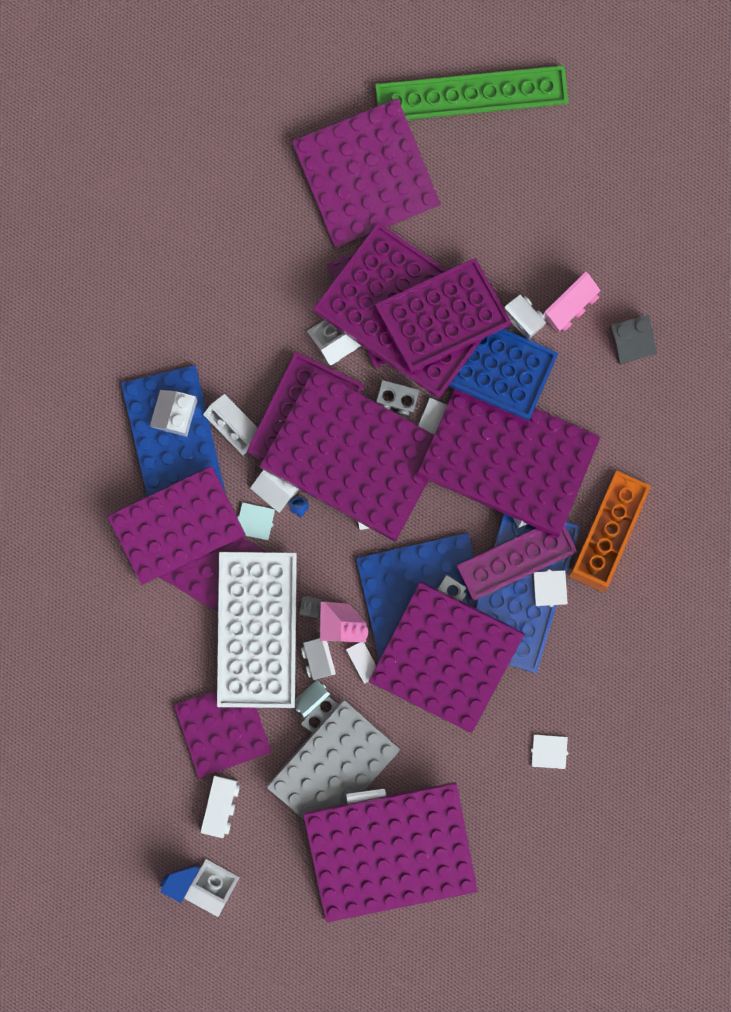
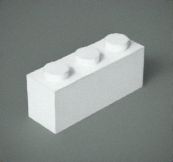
(231, 423)
(220, 806)

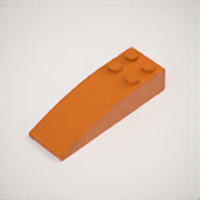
(610, 531)

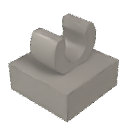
(310, 607)

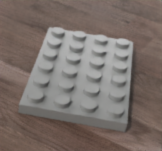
(332, 762)

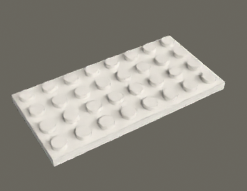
(256, 630)

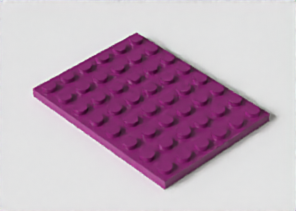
(374, 273)
(351, 455)
(510, 462)
(390, 852)

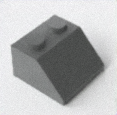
(633, 339)

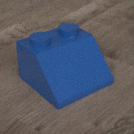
(178, 882)

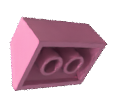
(572, 303)
(341, 623)

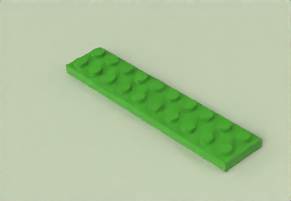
(477, 93)

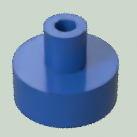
(298, 505)

